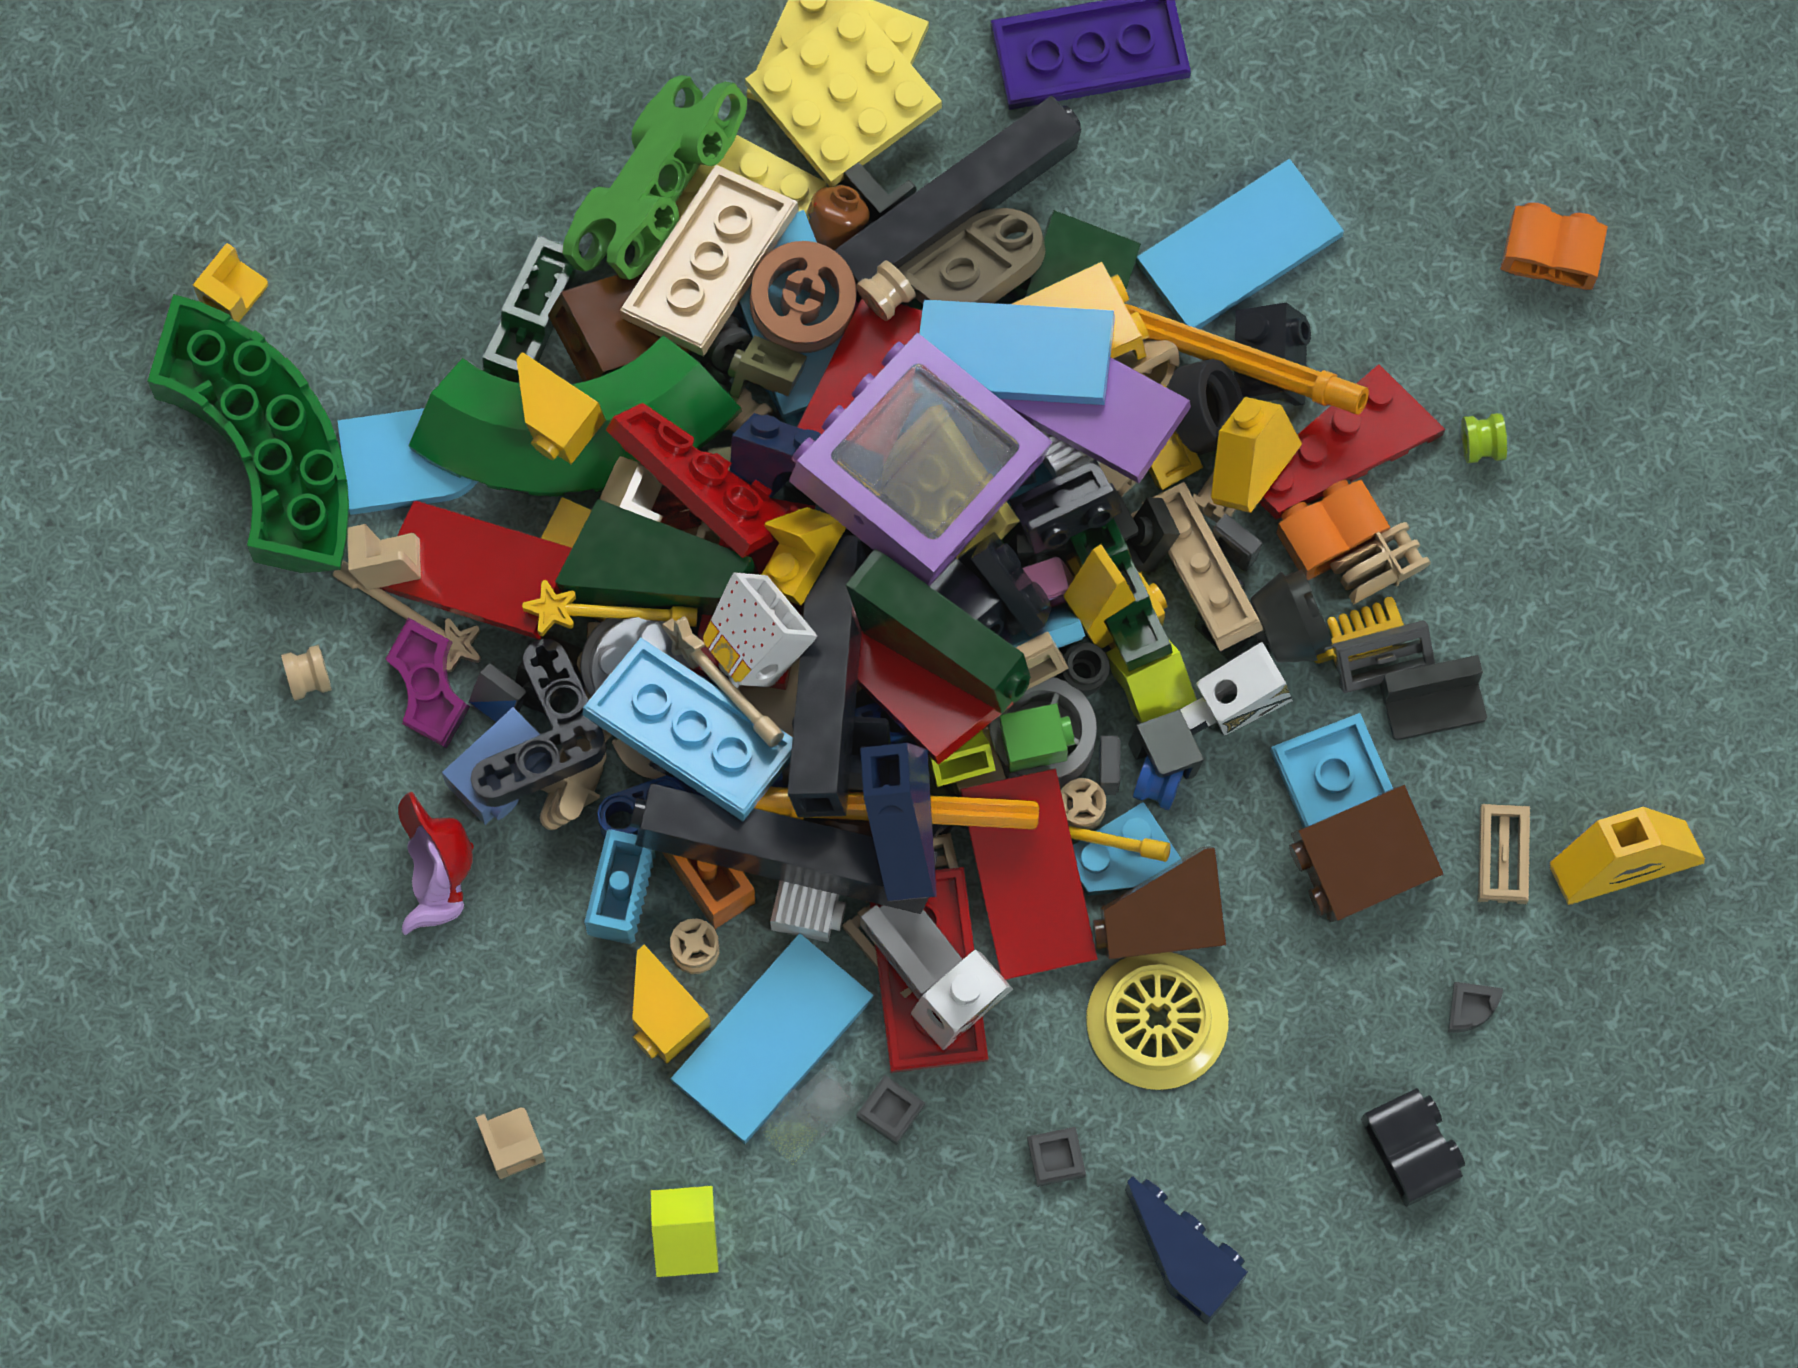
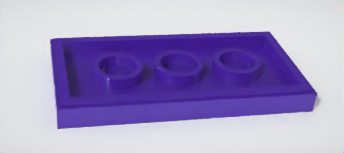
(1089, 50)

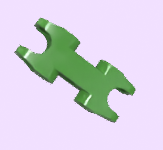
(643, 197)

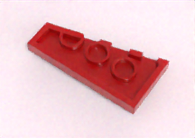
(1349, 445)
(699, 479)

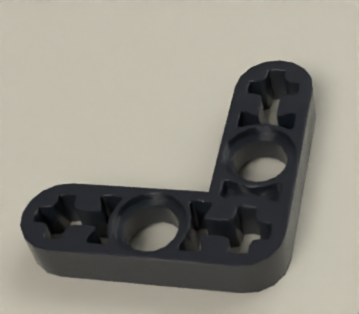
(564, 731)

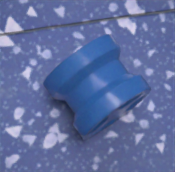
(1156, 788)

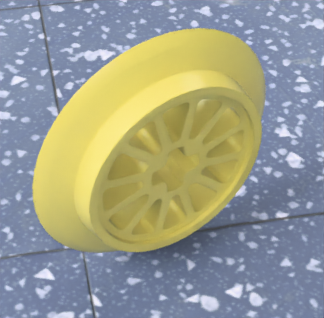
(1157, 1071)

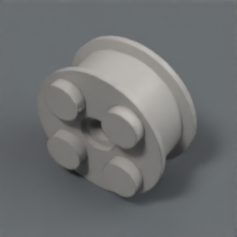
(611, 643)
(1070, 703)

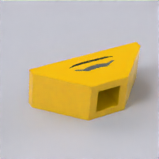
(1624, 853)

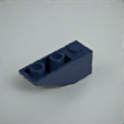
(900, 818)
(1189, 1263)

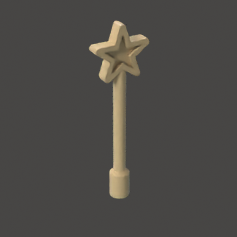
(462, 640)
(689, 645)

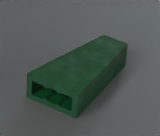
(646, 564)
(935, 633)

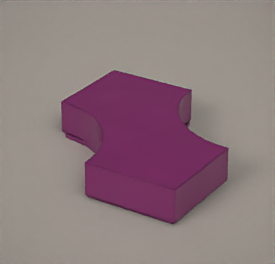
(432, 703)

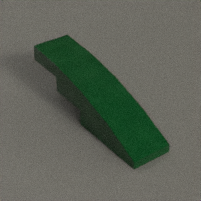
(525, 313)
(1136, 626)

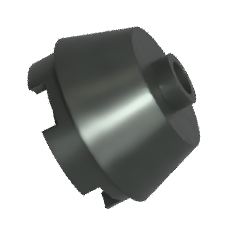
(1291, 619)

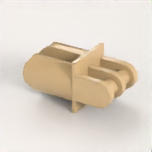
(1383, 562)
(571, 794)

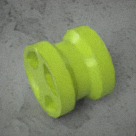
(1484, 438)

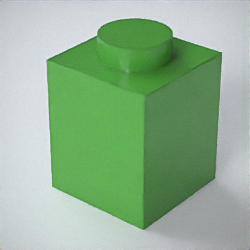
(1036, 737)

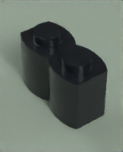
(1413, 1147)

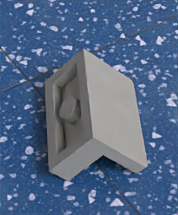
(911, 946)

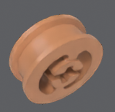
(815, 263)

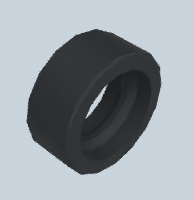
(1212, 399)

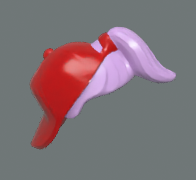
(441, 863)

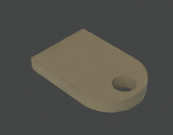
(977, 259)

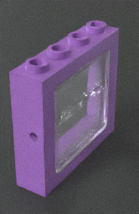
(918, 459)

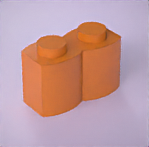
(1554, 246)
(1331, 527)

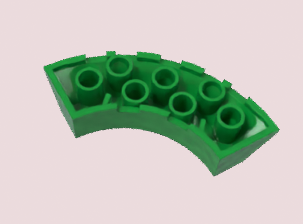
(272, 425)
(480, 431)

